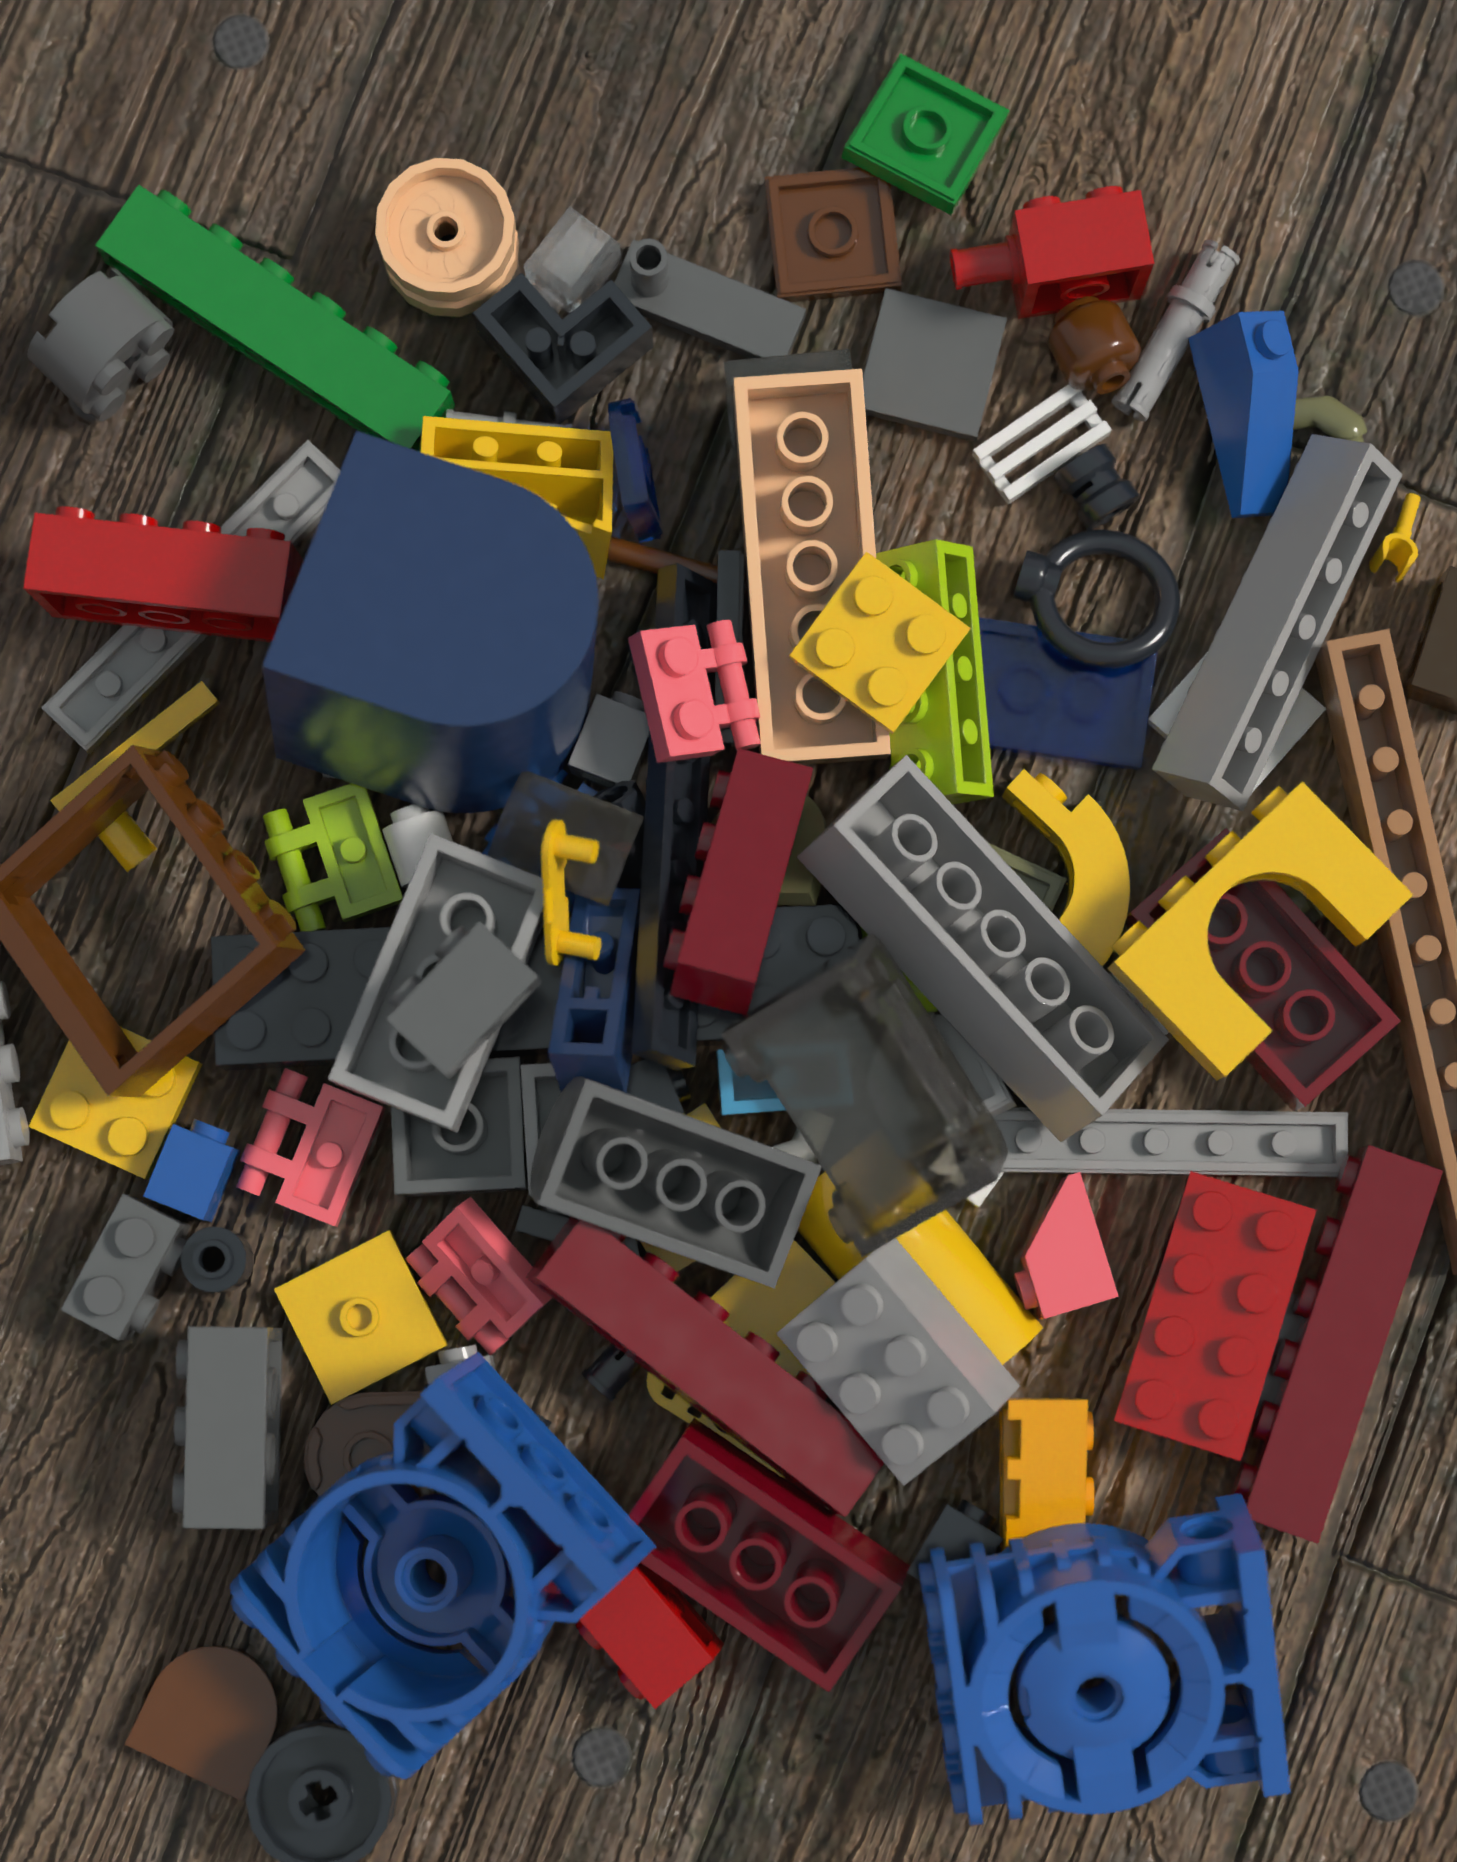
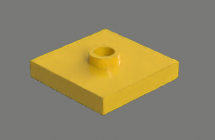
(361, 1317)

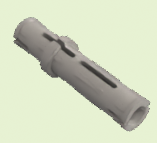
(1187, 310)

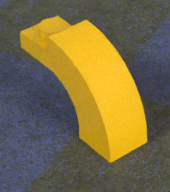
(1092, 857)

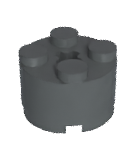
(102, 343)

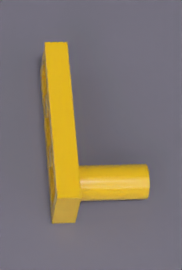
(124, 836)

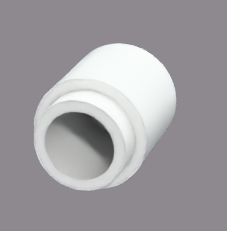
(409, 835)

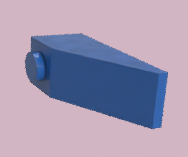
(1250, 403)

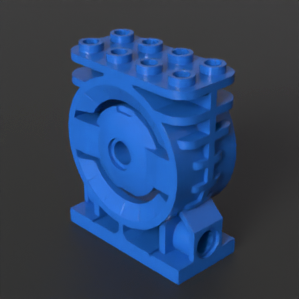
(505, 1515)
(1129, 1734)

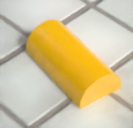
(950, 1263)

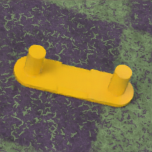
(556, 850)

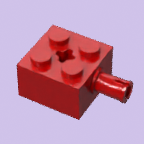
(1066, 252)

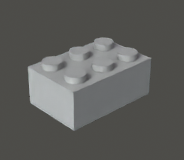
(898, 1360)

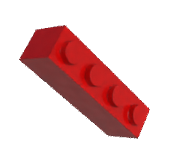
(650, 1635)

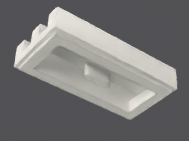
(1083, 411)

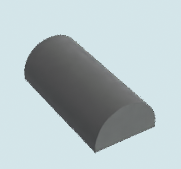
(671, 1180)

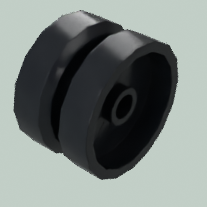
(290, 1817)

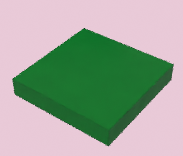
(925, 134)

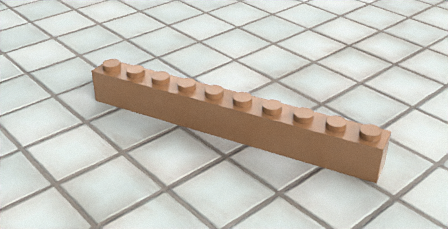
(1420, 938)

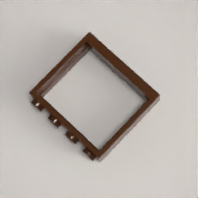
(58, 978)

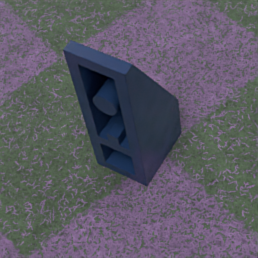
(598, 996)

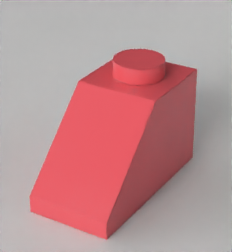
(1065, 1256)

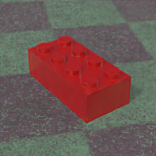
(161, 575)
(1215, 1316)

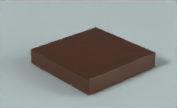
(832, 234)

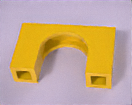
(1293, 845)

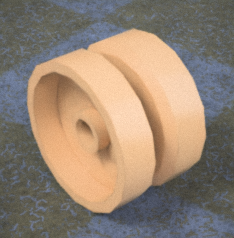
(439, 201)

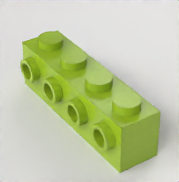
(949, 722)

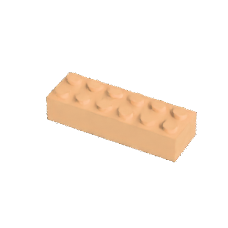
(802, 536)

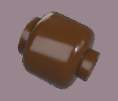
(1094, 345)

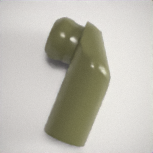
(1330, 417)

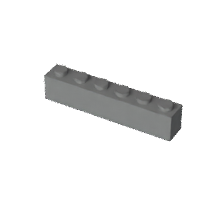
(1277, 621)

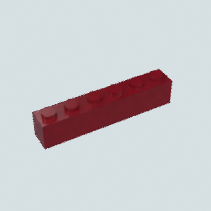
(1338, 1341)
(707, 1362)

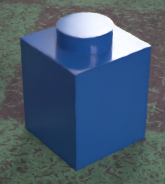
(193, 1170)

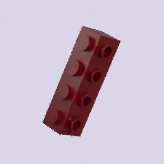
(740, 881)

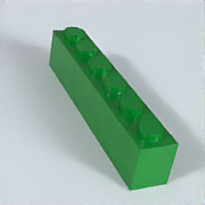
(272, 321)

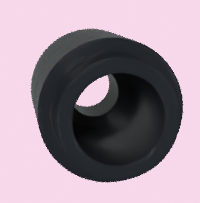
(237, 1264)

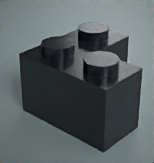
(566, 358)

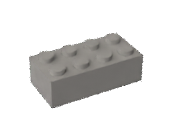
(446, 891)

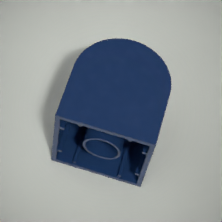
(434, 634)

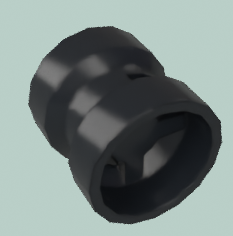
(1096, 486)

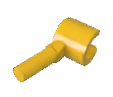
(1398, 546)

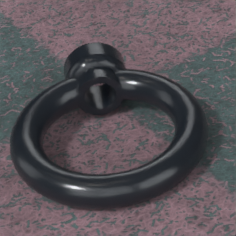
(1040, 581)

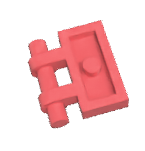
(678, 693)
(328, 1153)
(478, 1276)

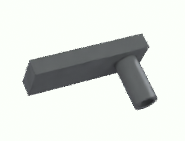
(707, 303)

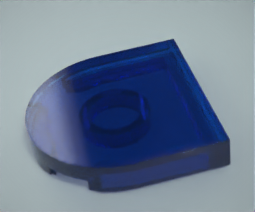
(634, 470)

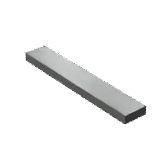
(141, 657)
(1181, 1143)

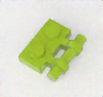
(351, 850)

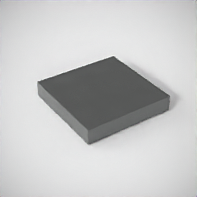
(931, 364)

